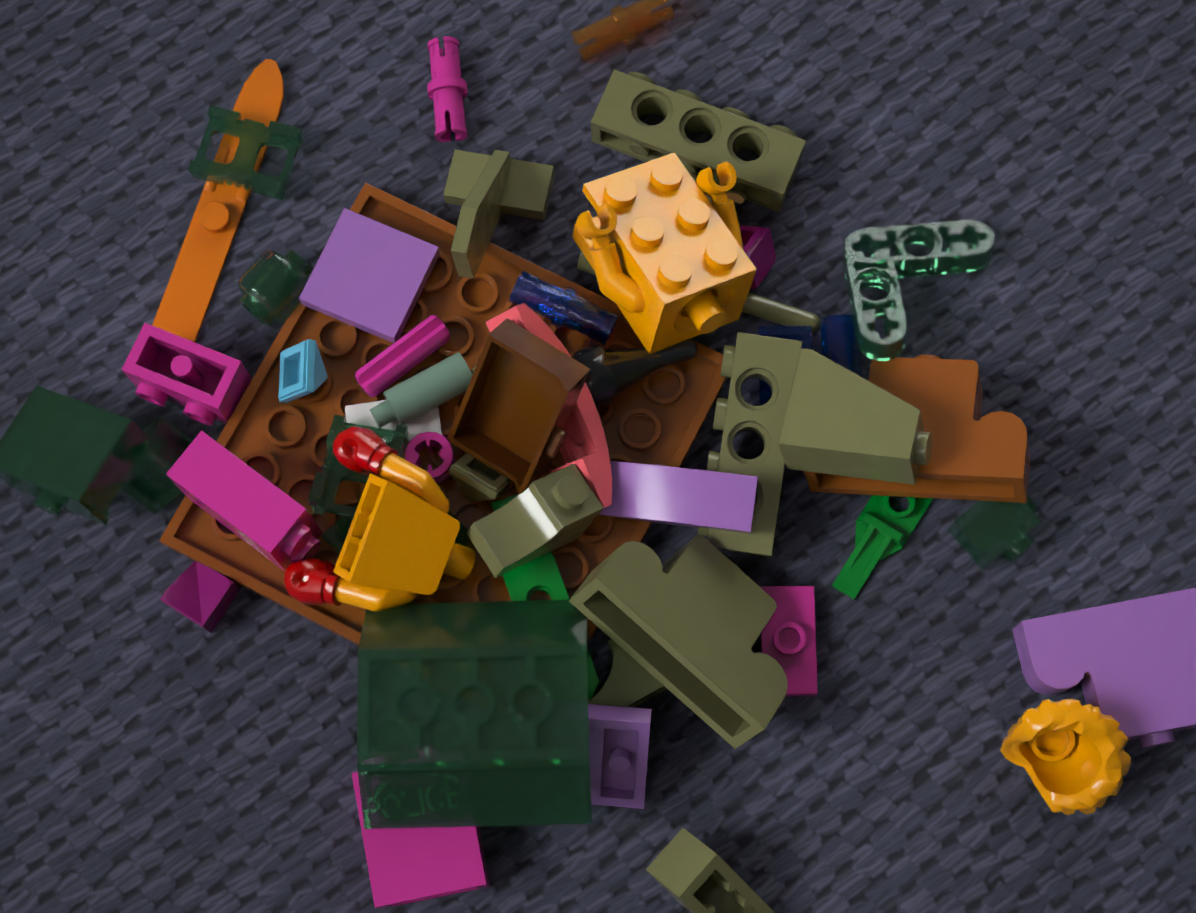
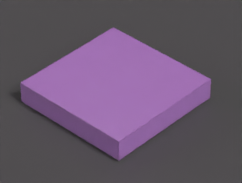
(369, 275)

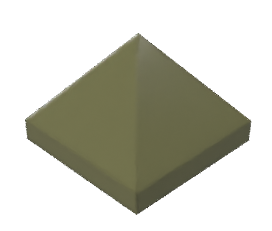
(477, 479)

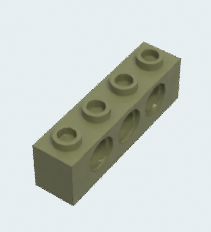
(635, 95)
(775, 363)

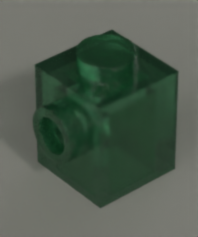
(995, 530)

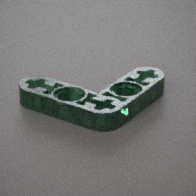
(884, 270)

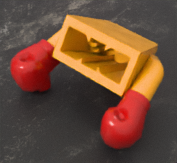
(396, 539)

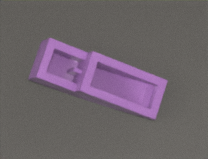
(682, 496)

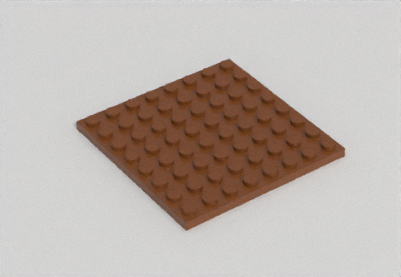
(287, 441)

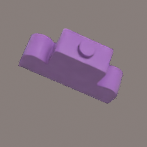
(1129, 657)

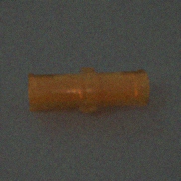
(621, 26)

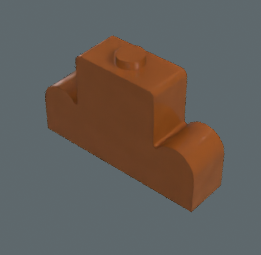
(969, 454)

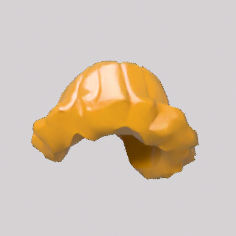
(1069, 754)

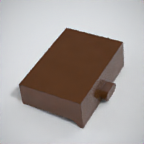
(518, 404)

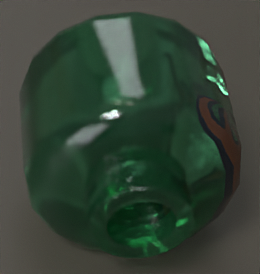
(274, 286)

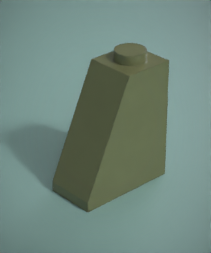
(850, 426)

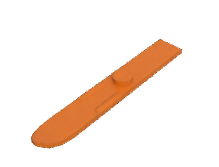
(217, 216)

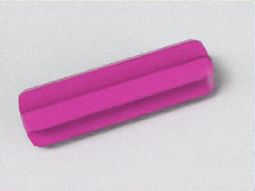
(402, 355)

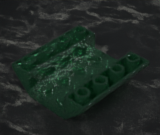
(474, 715)

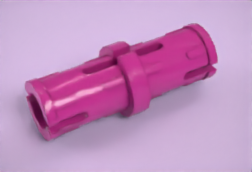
(447, 89)

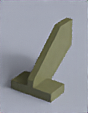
(486, 189)

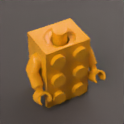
(666, 249)

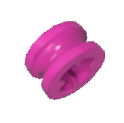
(431, 439)

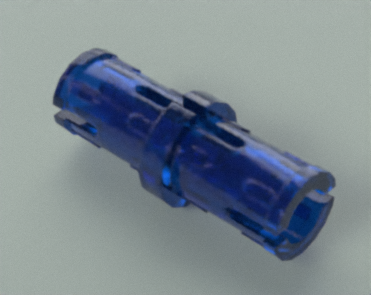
(564, 308)

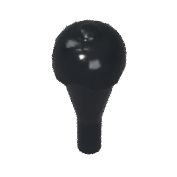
(620, 368)

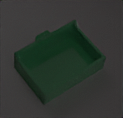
(69, 454)

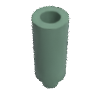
(423, 391)

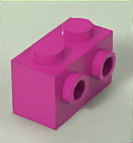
(185, 374)

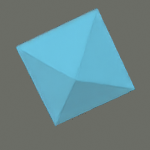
(300, 371)

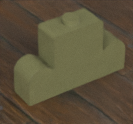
(691, 630)

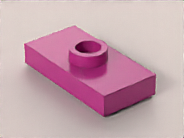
(792, 637)

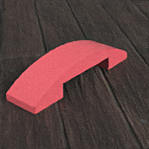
(585, 437)

